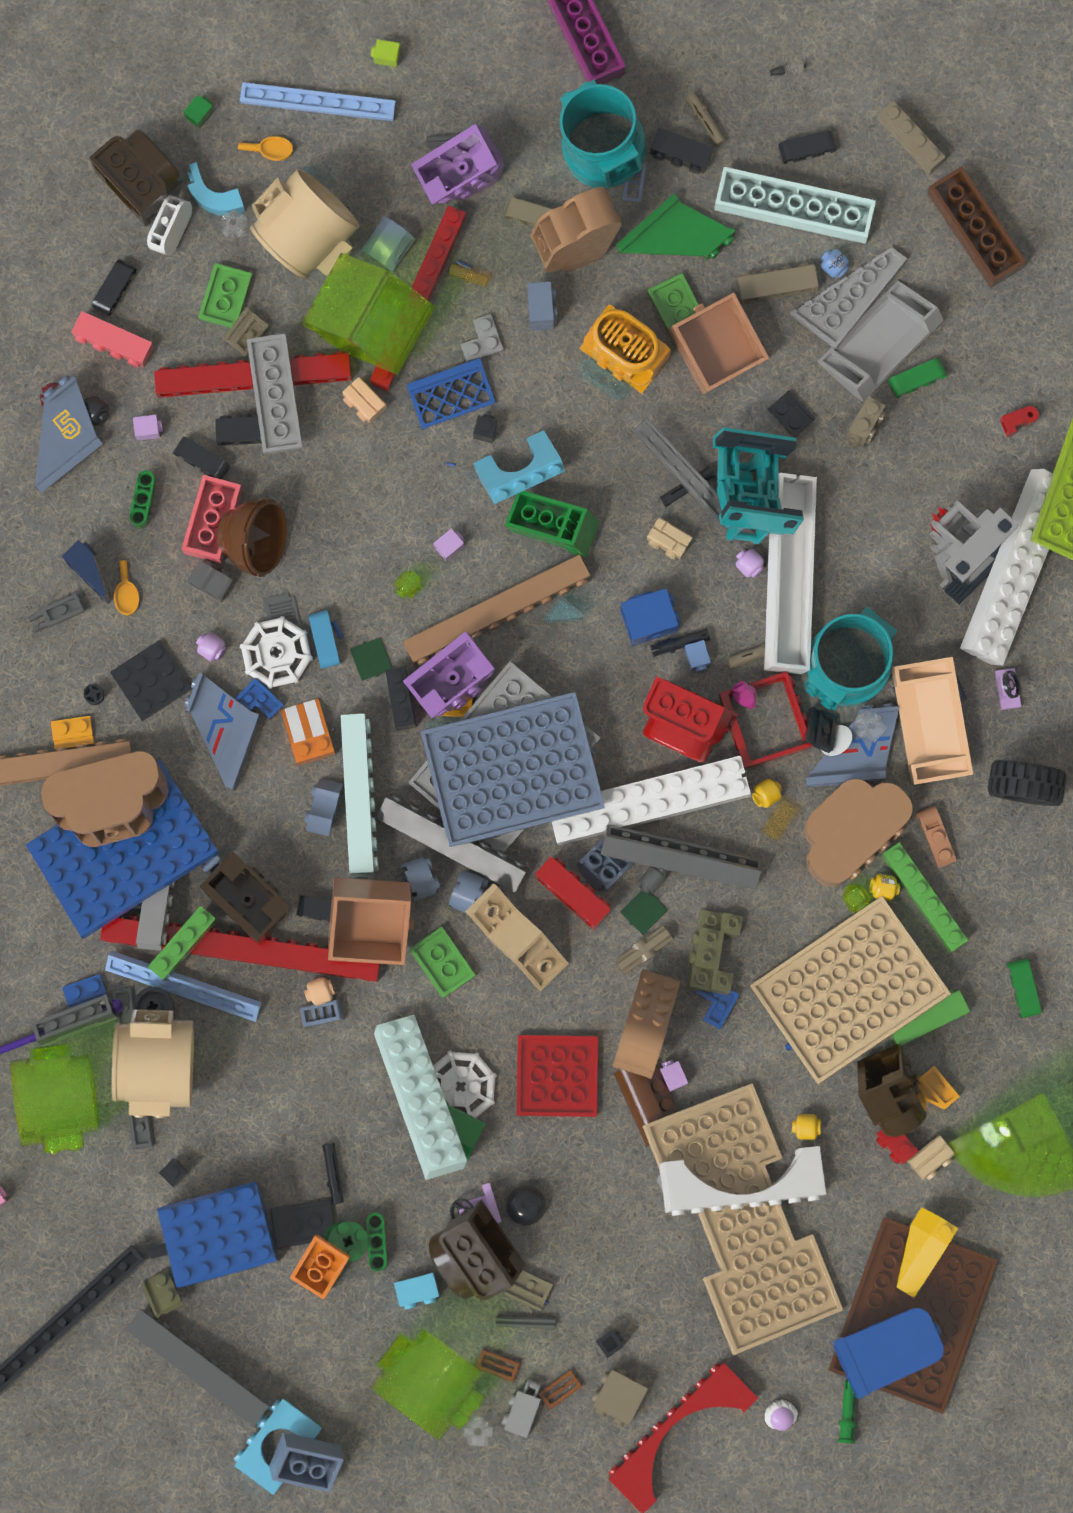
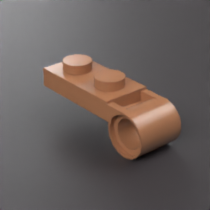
(936, 837)

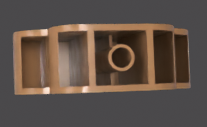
(576, 231)
(106, 798)
(853, 828)
(646, 1023)

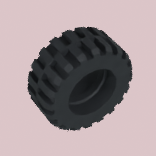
(1027, 783)

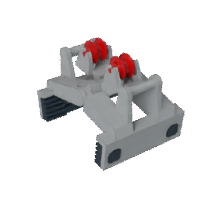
(967, 548)

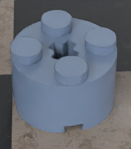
(420, 878)
(467, 890)

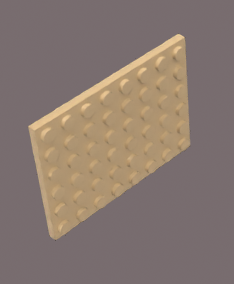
(850, 990)

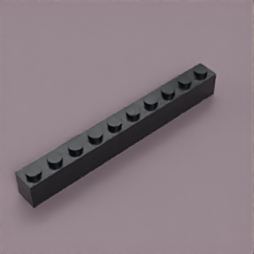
(69, 1316)

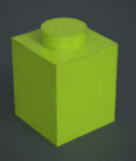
(385, 53)

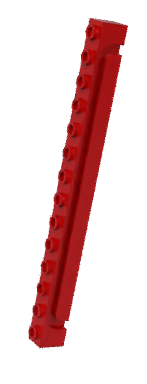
(245, 949)

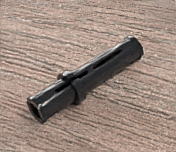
(679, 491)
(679, 643)
(334, 1182)

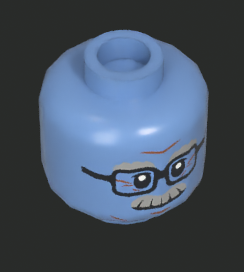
(834, 263)

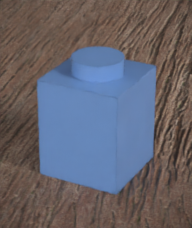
(697, 656)

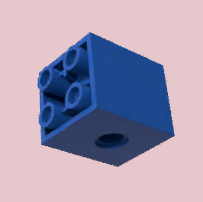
(649, 616)

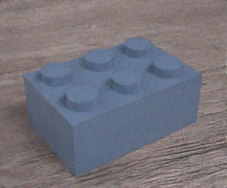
(306, 1462)

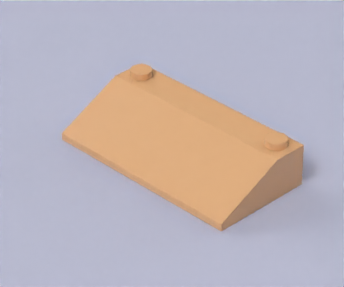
(932, 720)

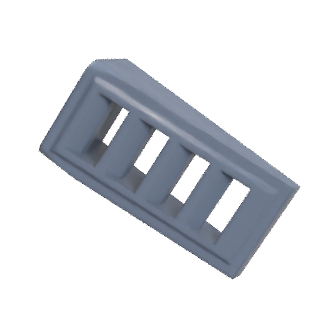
(641, 183)
(211, 865)
(338, 1011)

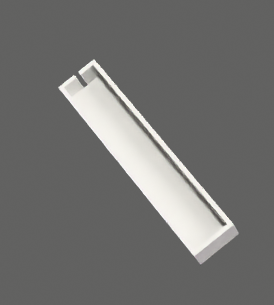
(1009, 579)
(791, 581)
(659, 799)

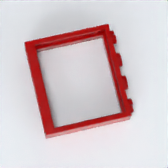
(800, 719)

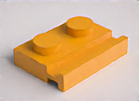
(72, 732)

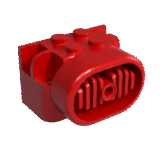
(684, 719)

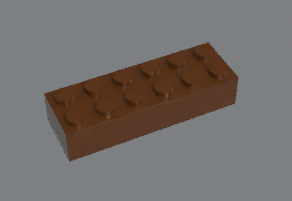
(976, 227)

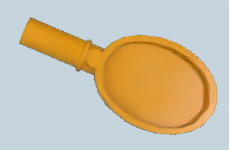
(272, 148)
(125, 594)

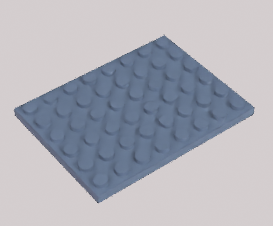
(512, 769)

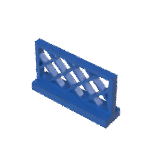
(445, 377)

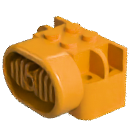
(626, 348)

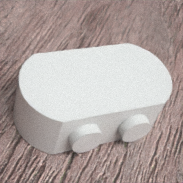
(169, 225)

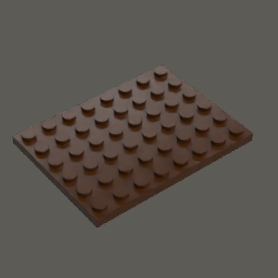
(949, 1295)

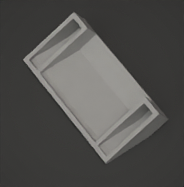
(881, 340)

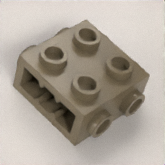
(864, 425)
(619, 1396)

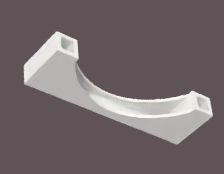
(686, 1192)

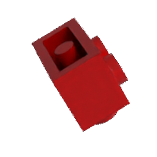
(899, 1147)

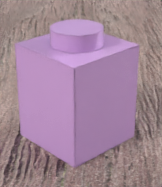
(147, 427)
(449, 544)
(673, 1075)

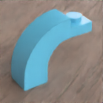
(212, 201)

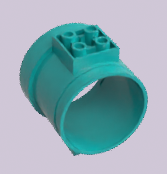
(605, 168)
(836, 695)

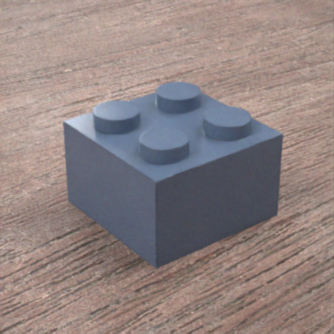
(540, 302)

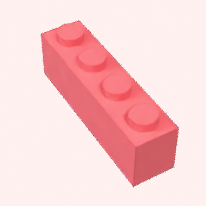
(112, 339)

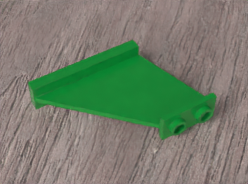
(678, 232)

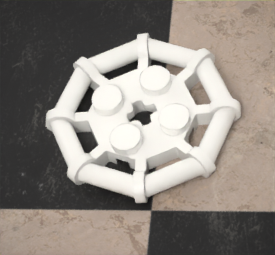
(283, 643)
(472, 1081)

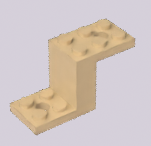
(517, 937)

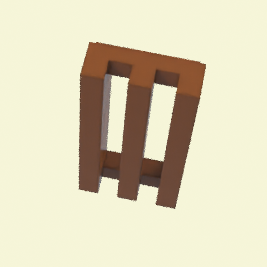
(513, 1371)
(546, 1399)

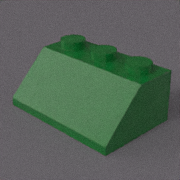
(467, 1128)

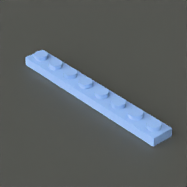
(317, 101)
(184, 987)

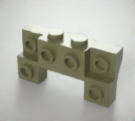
(707, 952)

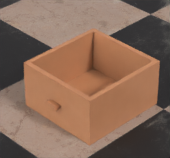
(717, 343)
(369, 921)

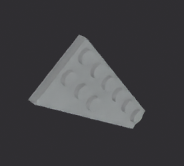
(845, 302)

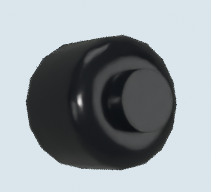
(97, 410)

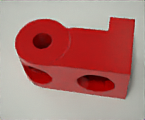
(1025, 416)

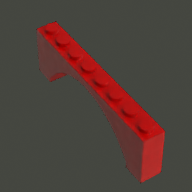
(634, 1475)

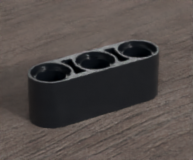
(806, 146)
(113, 286)
(202, 458)
(314, 908)

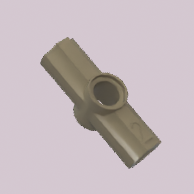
(643, 950)

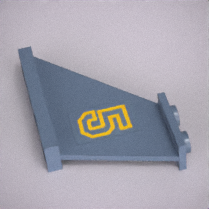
(65, 432)

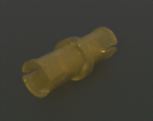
(468, 275)

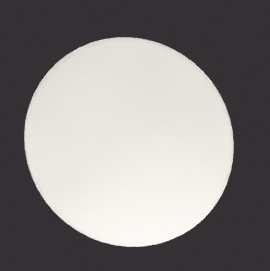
(842, 740)

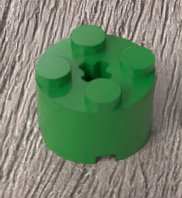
(355, 1235)

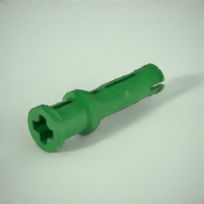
(847, 1423)

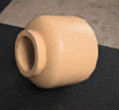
(319, 991)

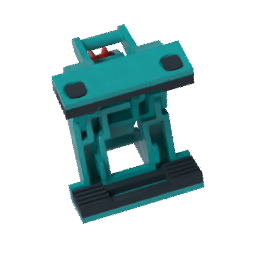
(750, 503)

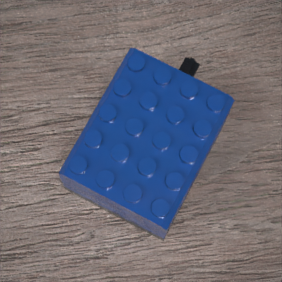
(216, 1235)

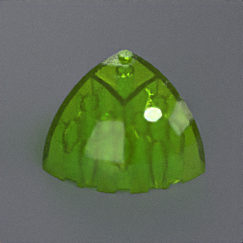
(1019, 1151)

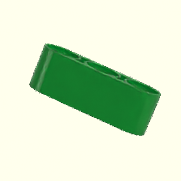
(918, 376)
(142, 490)
(1025, 988)
(376, 1252)

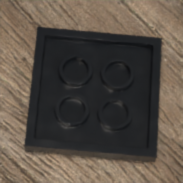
(151, 680)

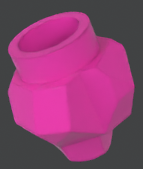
(744, 694)

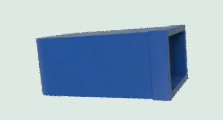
(888, 1350)

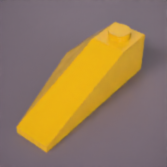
(925, 1245)

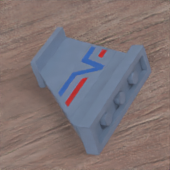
(224, 726)
(862, 758)

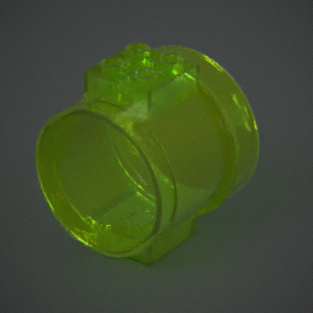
(54, 1098)
(428, 1383)

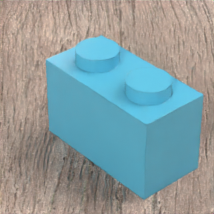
(417, 1290)

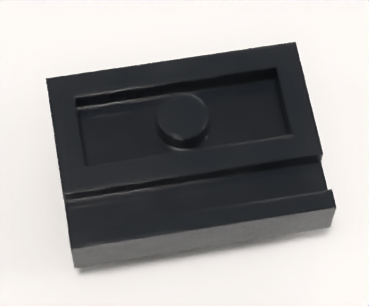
(791, 413)
(821, 729)

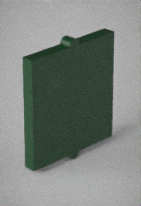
(370, 659)
(643, 911)

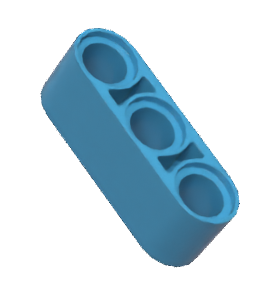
(324, 639)

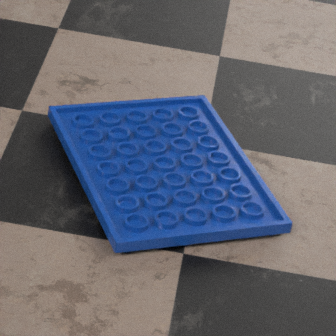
(113, 878)

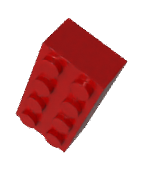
(573, 893)

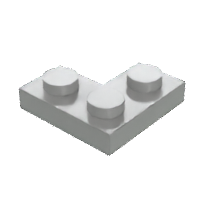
(486, 344)

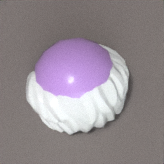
(780, 1415)

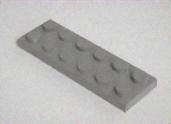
(274, 394)

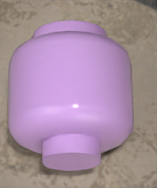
(750, 563)
(211, 646)

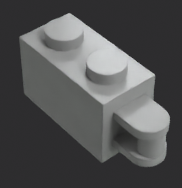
(523, 1410)

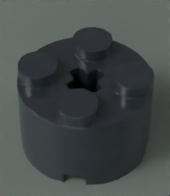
(153, 995)

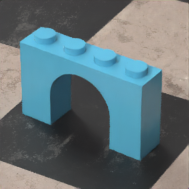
(504, 484)
(283, 1417)

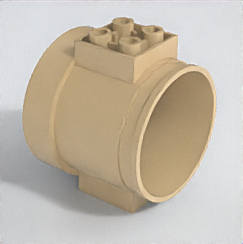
(303, 224)
(153, 1063)

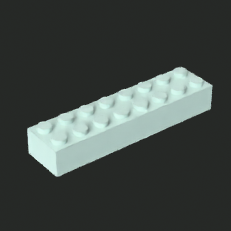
(794, 205)
(358, 795)
(420, 1097)

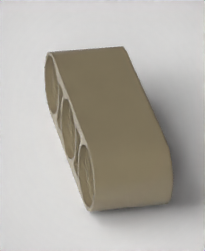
(524, 212)

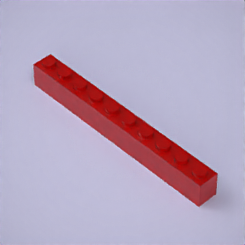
(429, 273)
(238, 376)

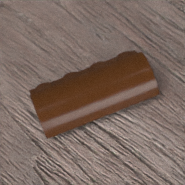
(645, 1097)

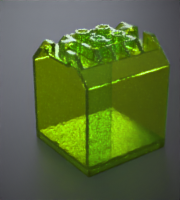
(368, 313)

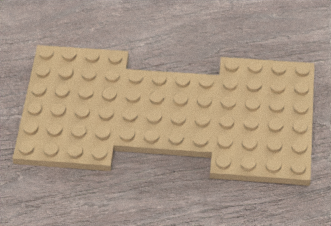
(765, 1275)

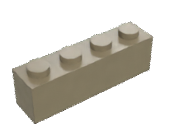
(911, 138)
(778, 283)

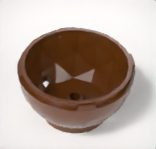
(254, 536)

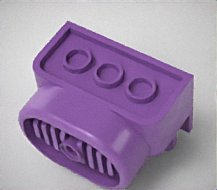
(460, 166)
(435, 683)

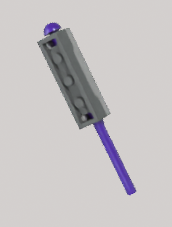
(69, 1022)

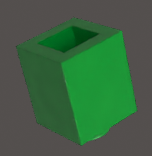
(198, 111)

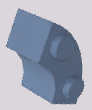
(324, 807)

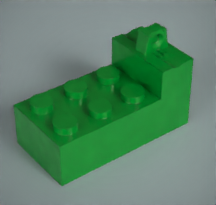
(553, 522)

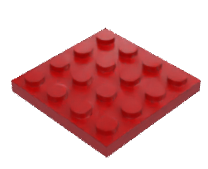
(557, 1076)

